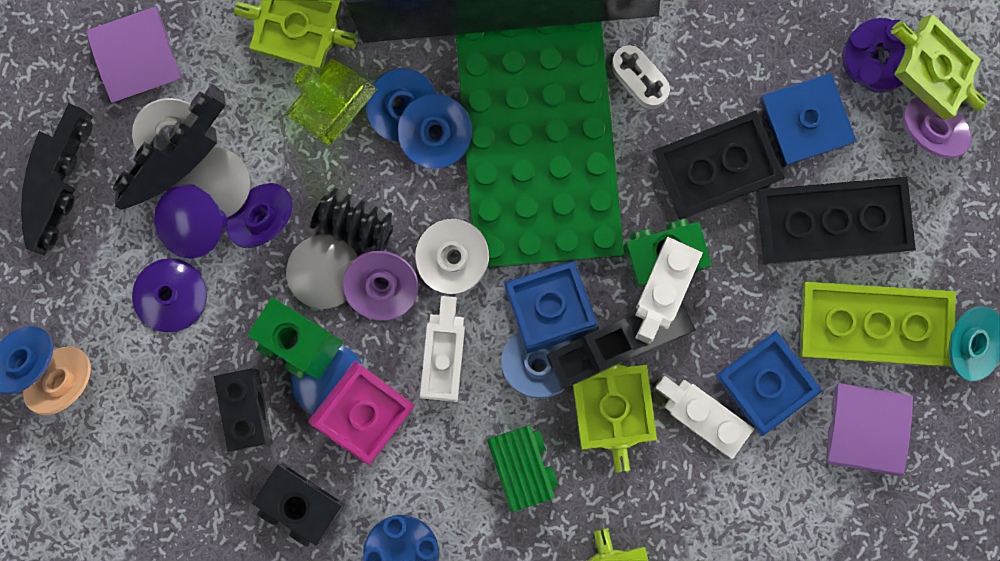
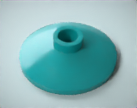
(975, 343)

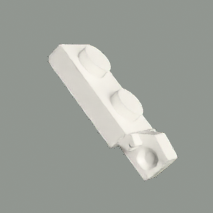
(666, 287)
(443, 353)
(704, 416)

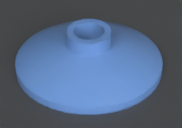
(519, 373)

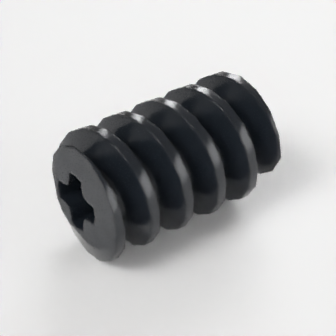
(352, 222)

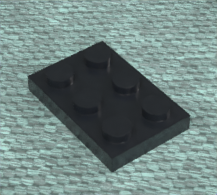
(718, 165)

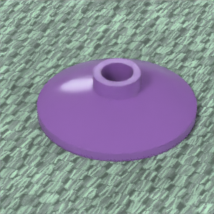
(937, 136)
(377, 299)

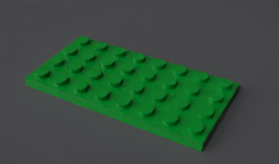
(540, 144)

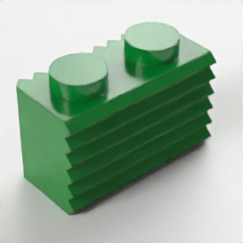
(521, 467)

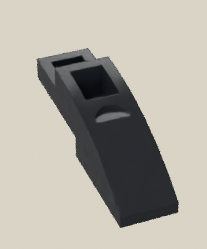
(166, 162)
(43, 191)
(611, 347)

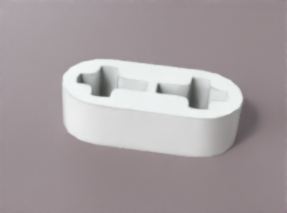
(646, 71)

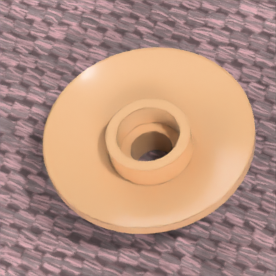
(60, 382)

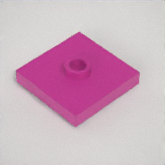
(361, 413)

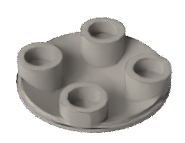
(223, 177)
(318, 270)

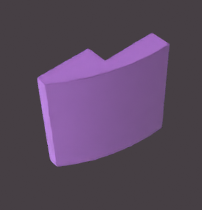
(133, 54)
(870, 429)

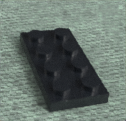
(835, 220)

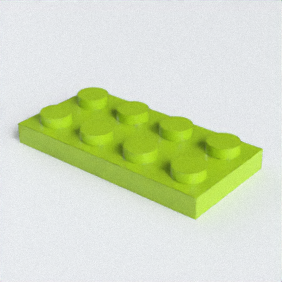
(876, 324)

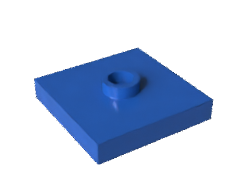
(807, 119)
(551, 306)
(768, 383)

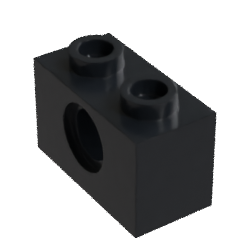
(243, 409)
(275, 498)

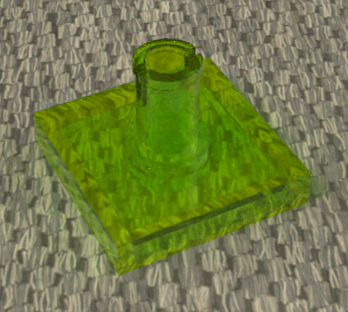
(328, 99)

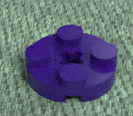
(858, 59)

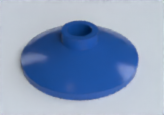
(395, 82)
(416, 125)
(23, 358)

